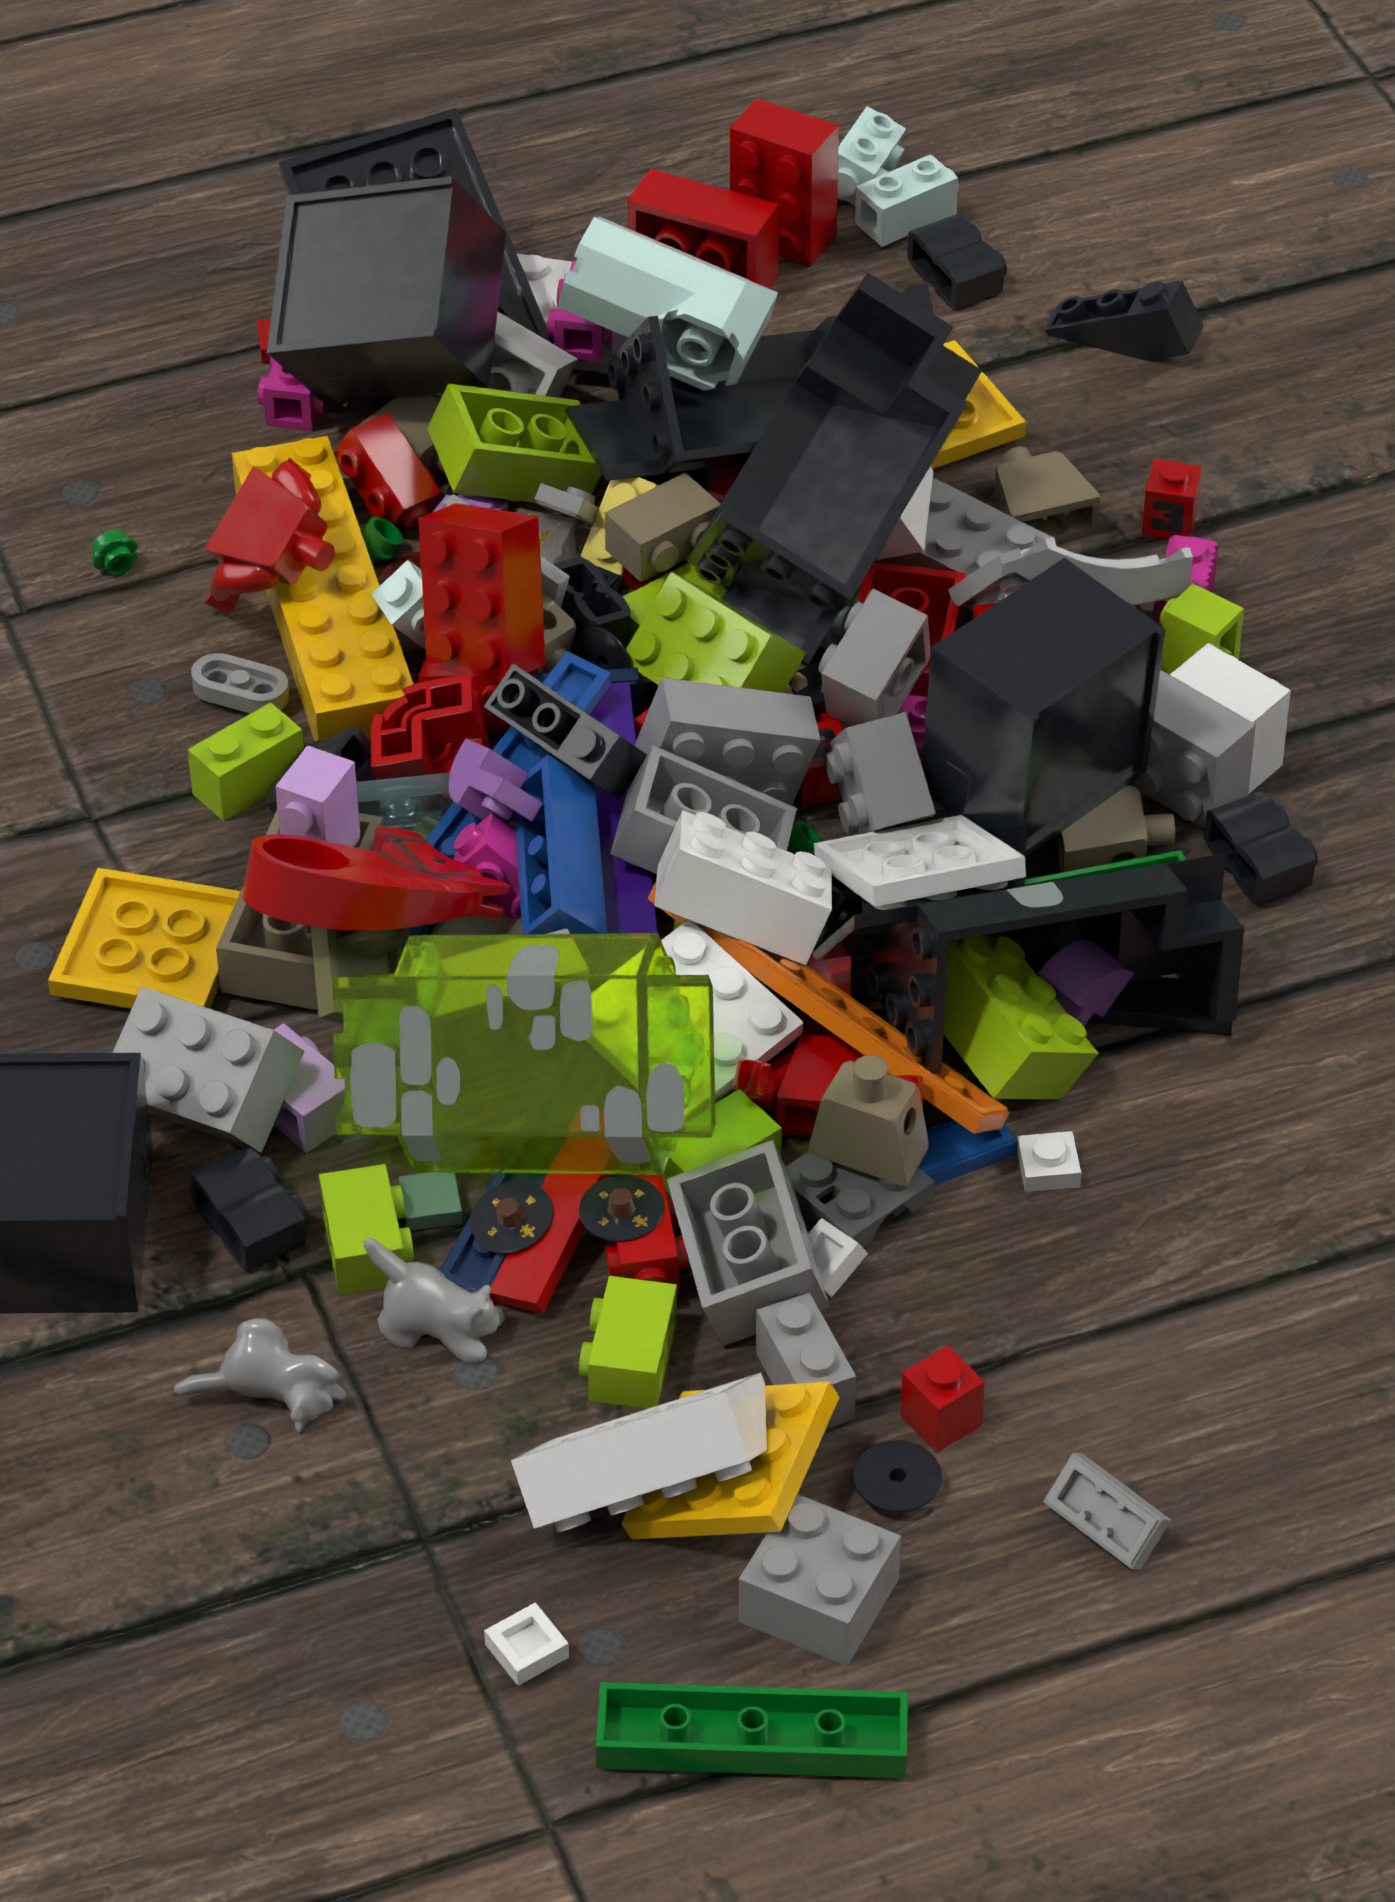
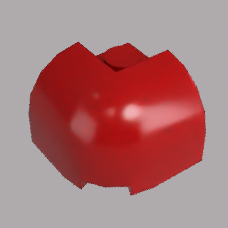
(427, 728)

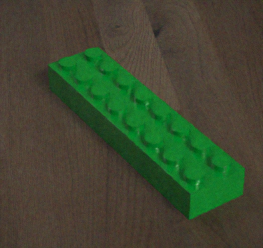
(752, 1730)

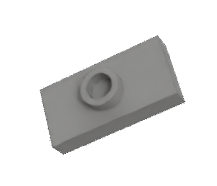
(570, 504)
(1107, 1511)

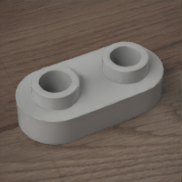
(239, 683)

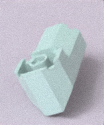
(703, 312)

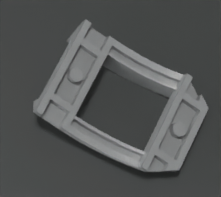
(1133, 580)

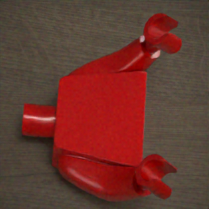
(268, 535)
(799, 1080)

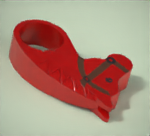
(359, 889)

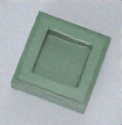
(430, 1200)

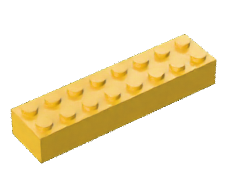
(328, 620)

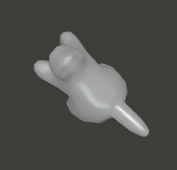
(426, 1303)
(265, 1367)

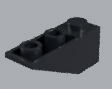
(1135, 322)
(566, 731)

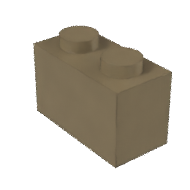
(659, 526)

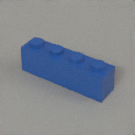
(560, 854)

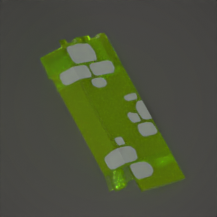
(529, 1054)

